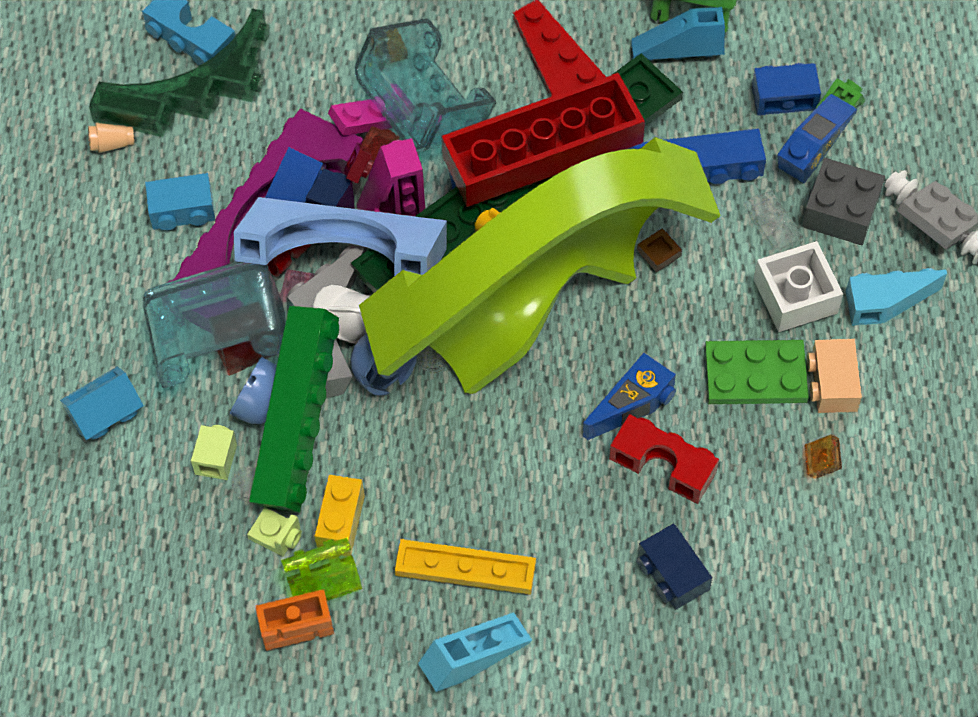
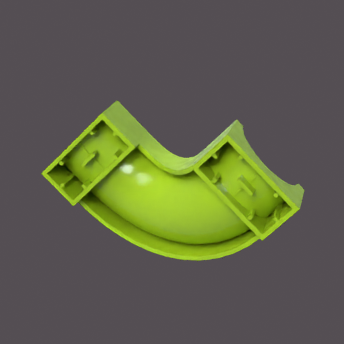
(499, 285)

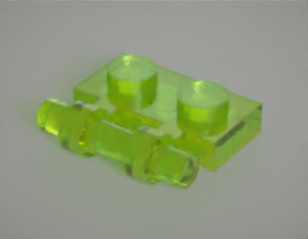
(336, 577)

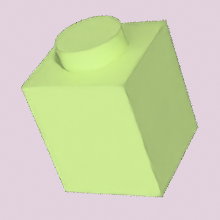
(214, 452)

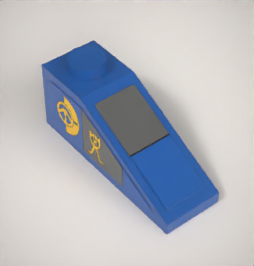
(814, 138)
(637, 393)

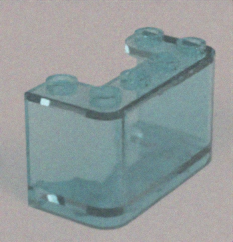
(411, 89)

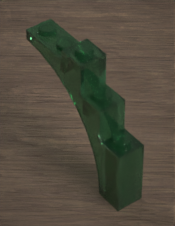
(194, 93)

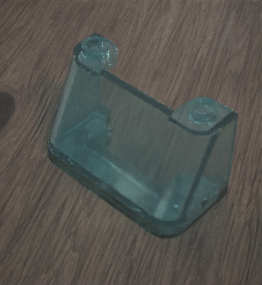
(210, 314)

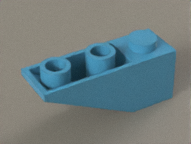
(686, 35)

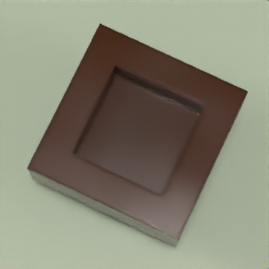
(659, 250)

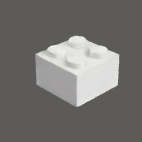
(798, 286)

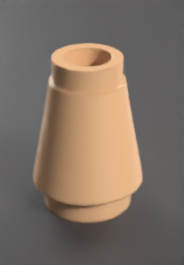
(109, 137)

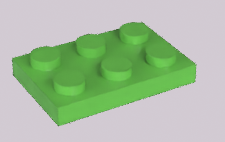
(756, 372)

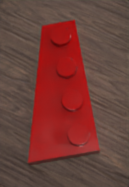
(554, 50)

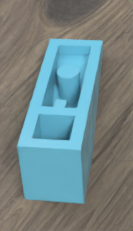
(472, 650)

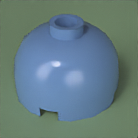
(366, 372)
(255, 396)

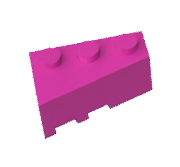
(395, 181)

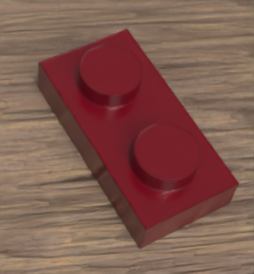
(359, 163)

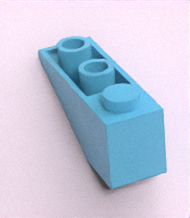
(884, 296)

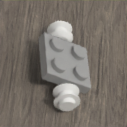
(936, 212)

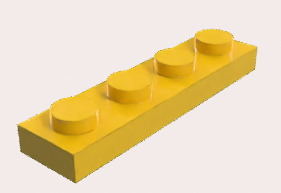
(465, 566)

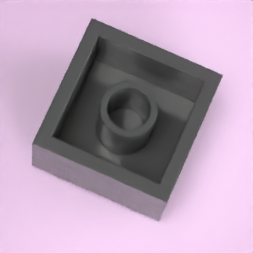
(843, 201)

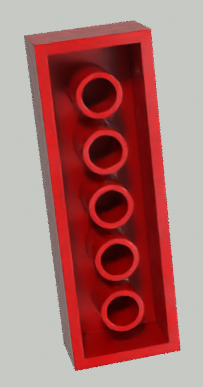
(542, 139)

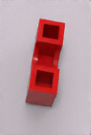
(642, 441)

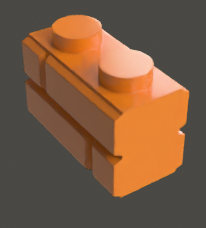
(294, 619)

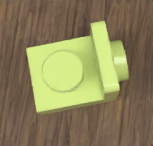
(275, 531)

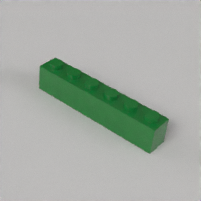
(294, 409)

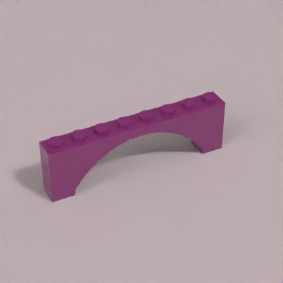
(302, 133)

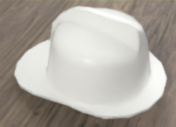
(345, 305)

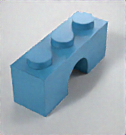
(169, 21)

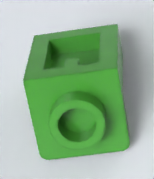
(846, 91)

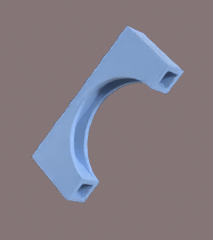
(280, 225)

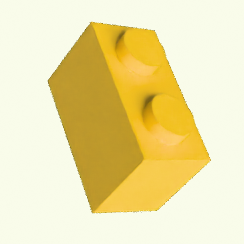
(340, 510)

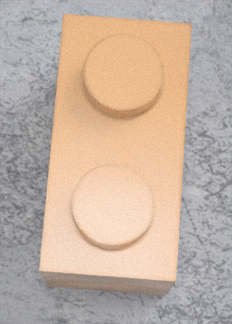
(835, 376)

